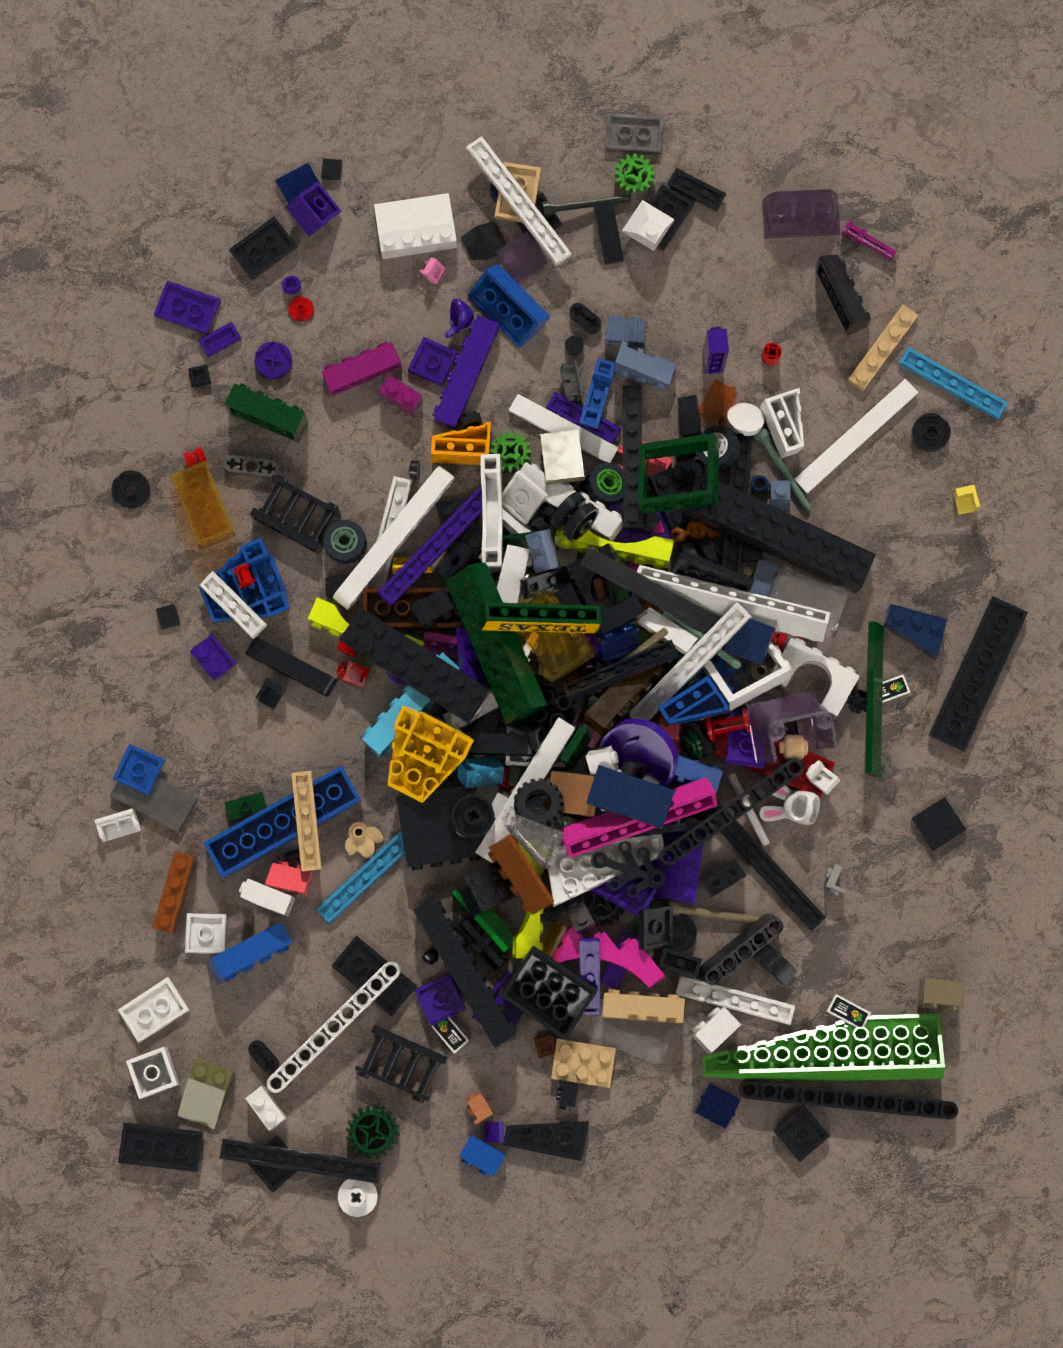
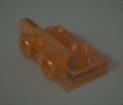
(716, 401)

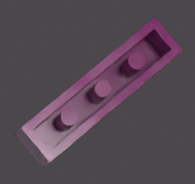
(361, 368)

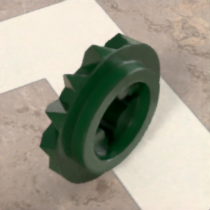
(691, 744)

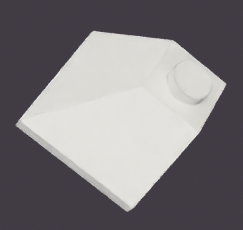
(648, 225)

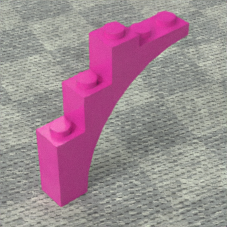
(628, 957)

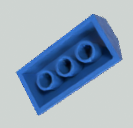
(508, 305)

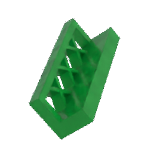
(492, 925)

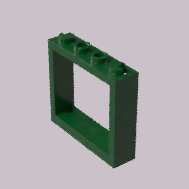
(676, 447)

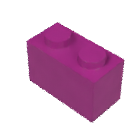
(400, 395)

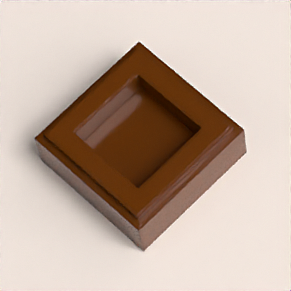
(601, 589)
(545, 1045)

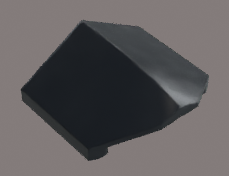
(483, 241)

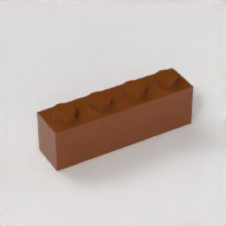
(174, 892)

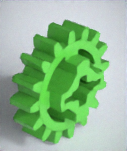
(632, 166)
(516, 446)

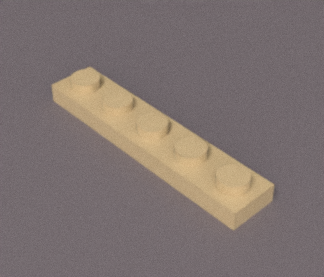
(882, 347)
(306, 821)

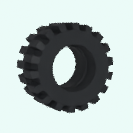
(540, 788)

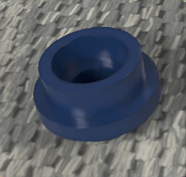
(759, 478)

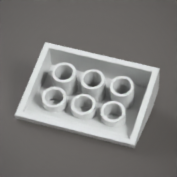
(415, 226)

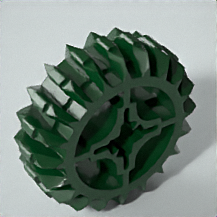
(356, 1125)

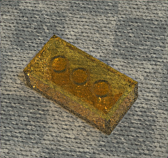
(203, 505)

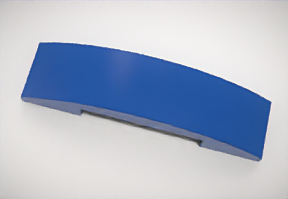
(597, 393)

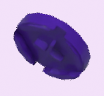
(273, 360)

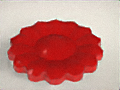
(301, 309)

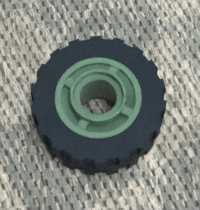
(349, 552)

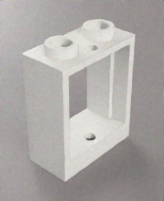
(267, 897)

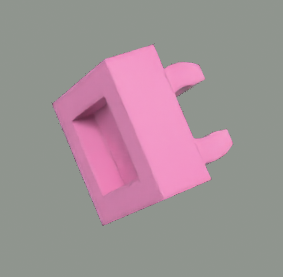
(433, 270)

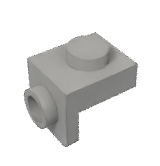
(832, 875)

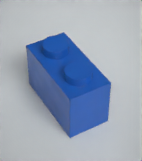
(481, 1155)

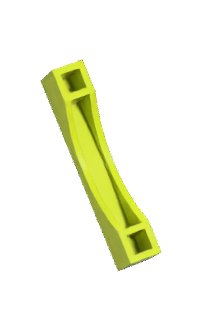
(653, 551)
(327, 616)
(531, 928)

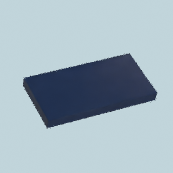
(630, 796)

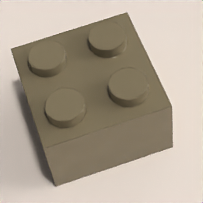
(941, 993)

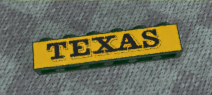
(539, 617)

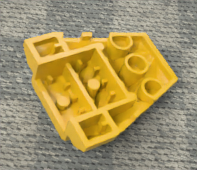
(424, 753)

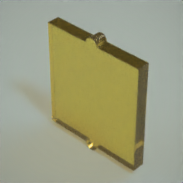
(553, 938)

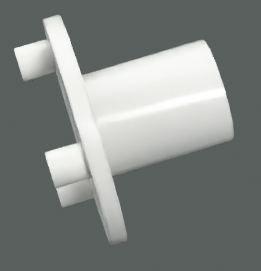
(357, 1197)

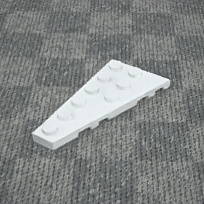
(576, 875)

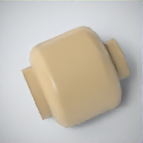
(793, 747)

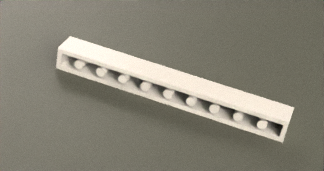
(719, 599)

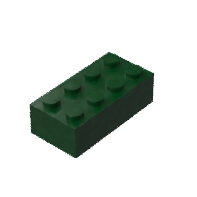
(266, 412)

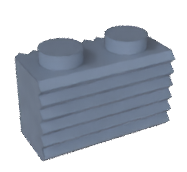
(625, 330)
(542, 551)

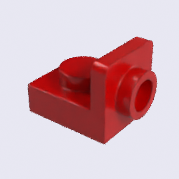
(352, 673)

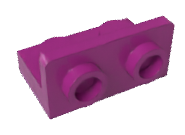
(441, 643)

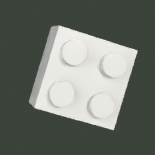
(153, 1072)

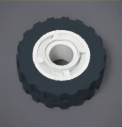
(728, 450)

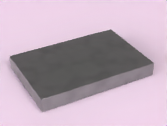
(634, 134)

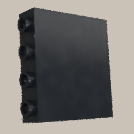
(428, 830)

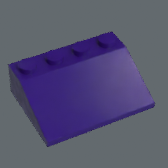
(682, 876)

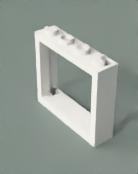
(754, 689)

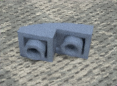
(763, 578)

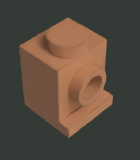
(478, 1107)

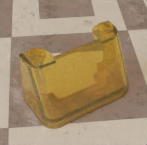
(557, 650)

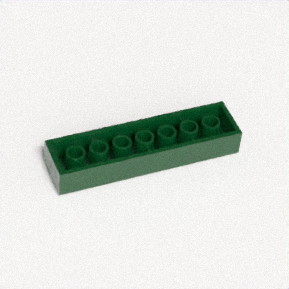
(497, 651)

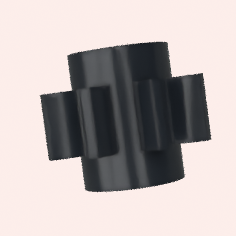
(857, 701)

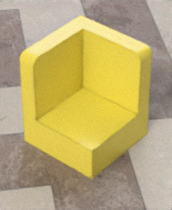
(966, 499)

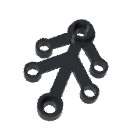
(631, 869)

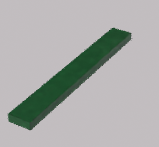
(874, 699)

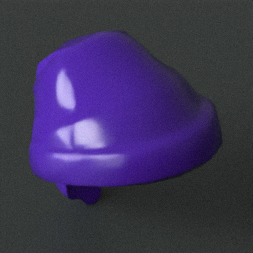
(460, 317)

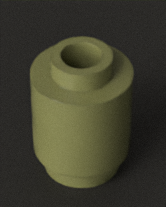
(754, 676)

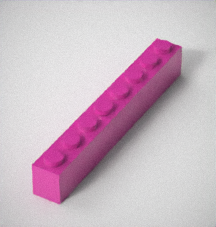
(614, 827)

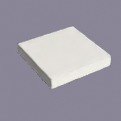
(522, 497)
(205, 933)

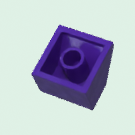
(313, 208)

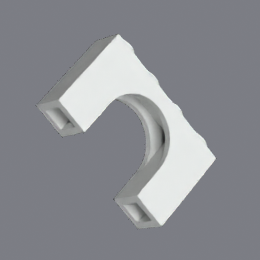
(841, 678)

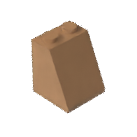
(575, 792)

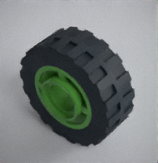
(598, 490)

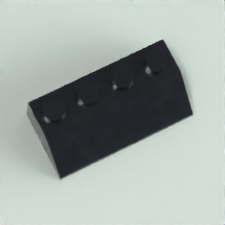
(842, 294)

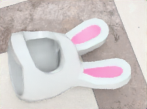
(798, 806)

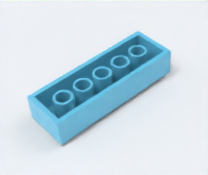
(381, 736)

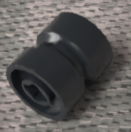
(545, 513)

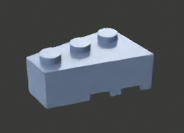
(644, 367)

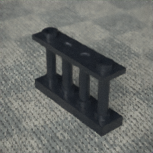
(295, 533)
(399, 1044)

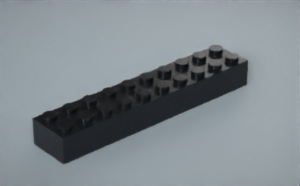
(784, 536)

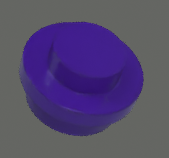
(291, 285)

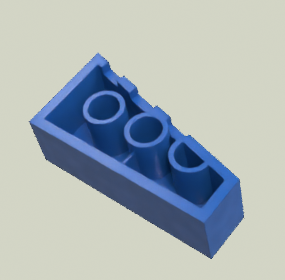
(249, 953)

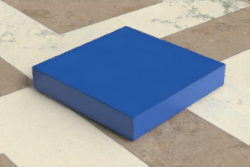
(139, 769)

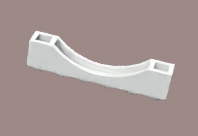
(492, 512)

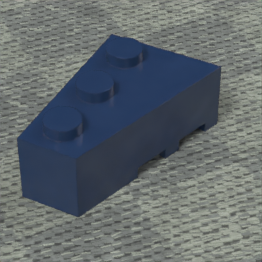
(917, 628)

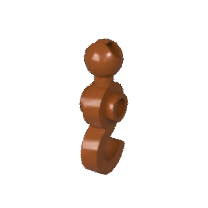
(692, 531)

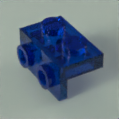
(619, 643)

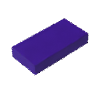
(220, 339)

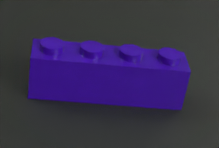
(715, 350)

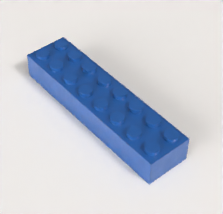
(277, 824)

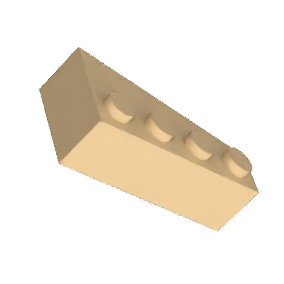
(643, 1008)

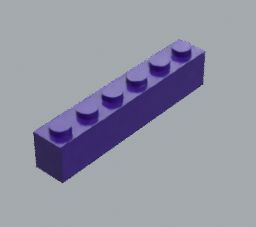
(466, 372)

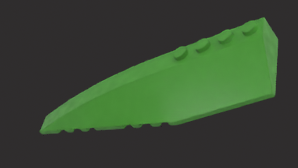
(881, 1050)

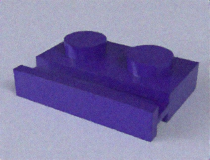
(213, 657)

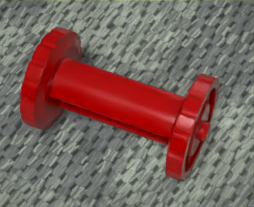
(728, 724)

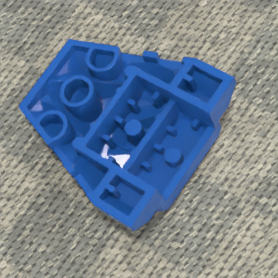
(266, 596)

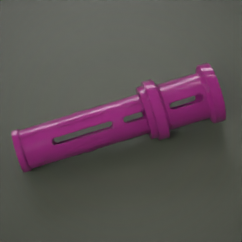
(859, 234)

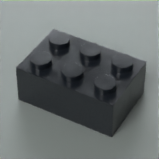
(484, 889)

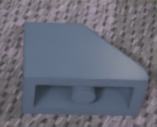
(780, 495)

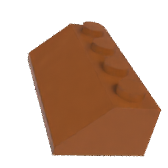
(520, 874)

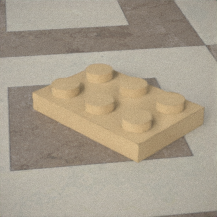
(528, 179)
(583, 1063)

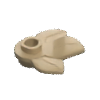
(364, 842)

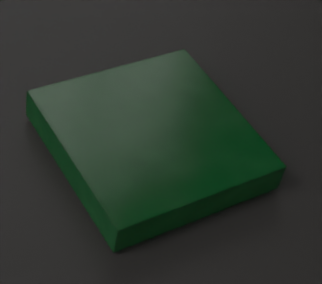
(576, 747)

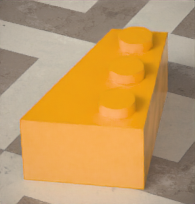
(462, 446)

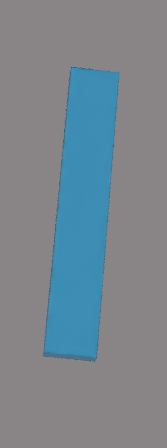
(953, 383)
(362, 879)

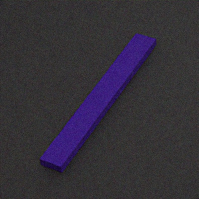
(432, 549)

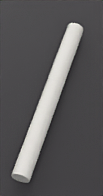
(751, 814)

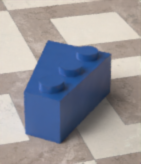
(694, 703)
(692, 770)

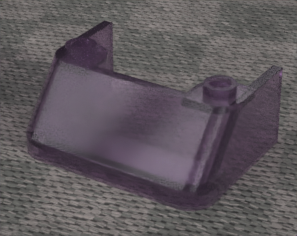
(768, 720)

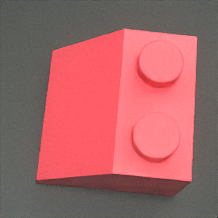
(289, 878)

